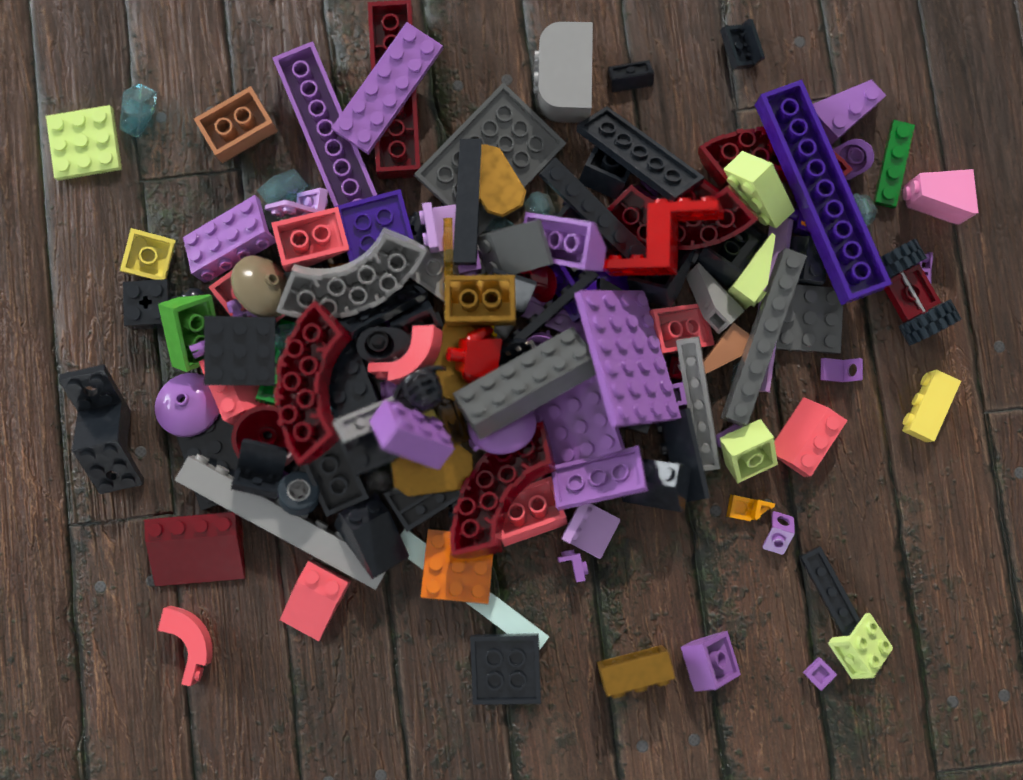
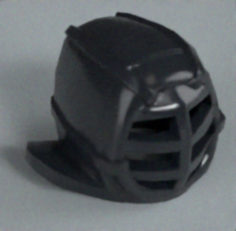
(422, 388)

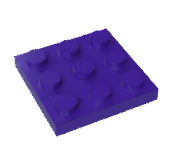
(367, 217)

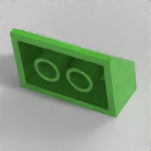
(184, 326)

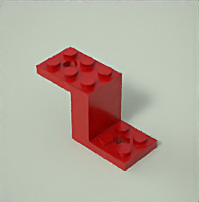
(663, 237)

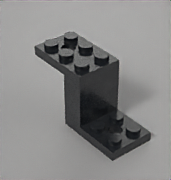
(101, 429)

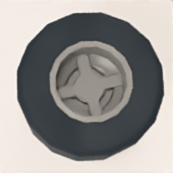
(294, 486)

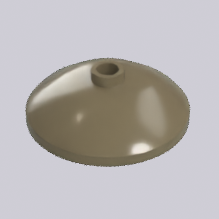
(258, 285)

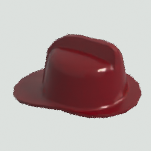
(545, 285)

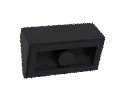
(631, 76)

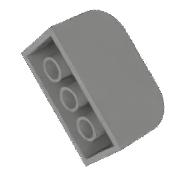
(564, 71)

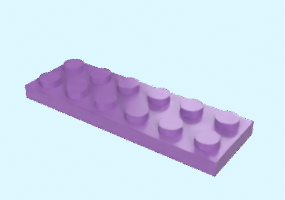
(387, 88)

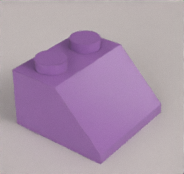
(710, 661)

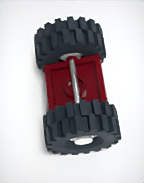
(914, 295)

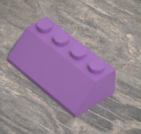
(572, 241)

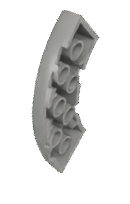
(357, 284)

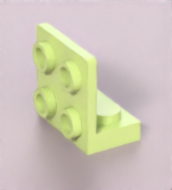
(863, 650)

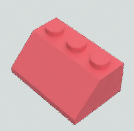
(233, 399)
(808, 436)
(532, 513)

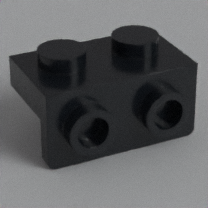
(742, 45)

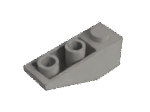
(713, 301)

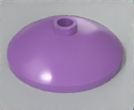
(191, 415)
(509, 438)

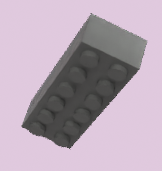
(525, 383)

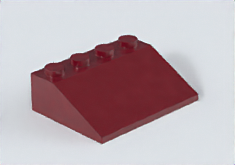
(195, 548)

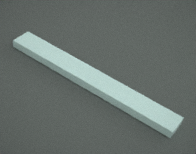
(496, 611)

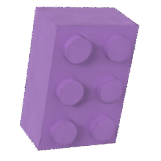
(411, 434)

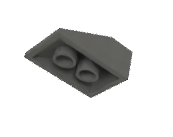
(515, 248)

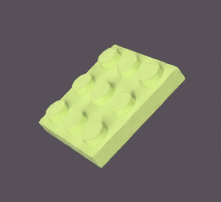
(83, 142)

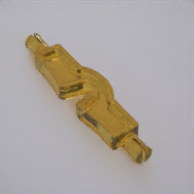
(448, 249)

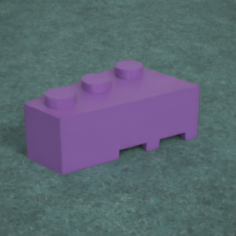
(847, 108)

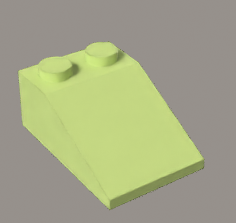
(750, 285)

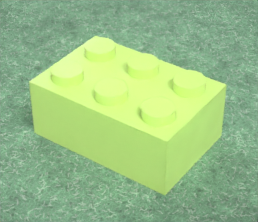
(760, 188)

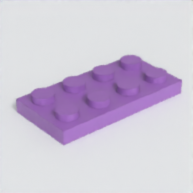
(599, 478)

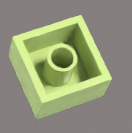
(749, 450)

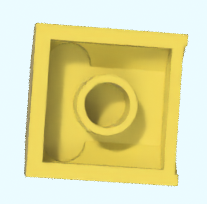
(147, 255)

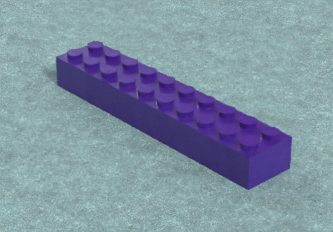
(822, 192)

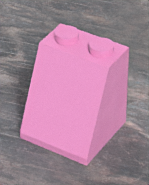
(943, 195)

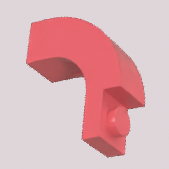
(422, 352)
(194, 635)

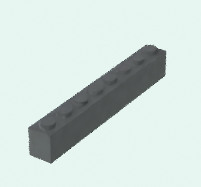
(763, 337)

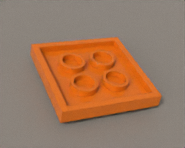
(453, 577)

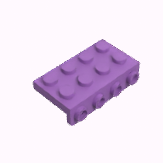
(227, 240)

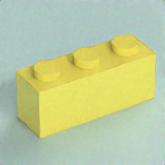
(930, 405)

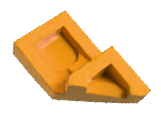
(747, 508)

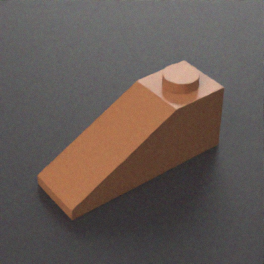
(727, 349)

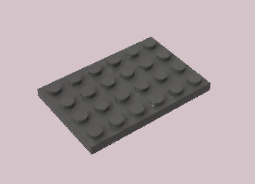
(501, 123)

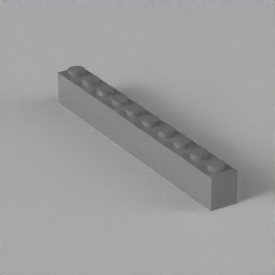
(268, 514)

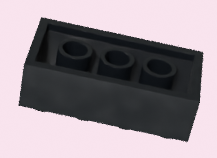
(682, 448)

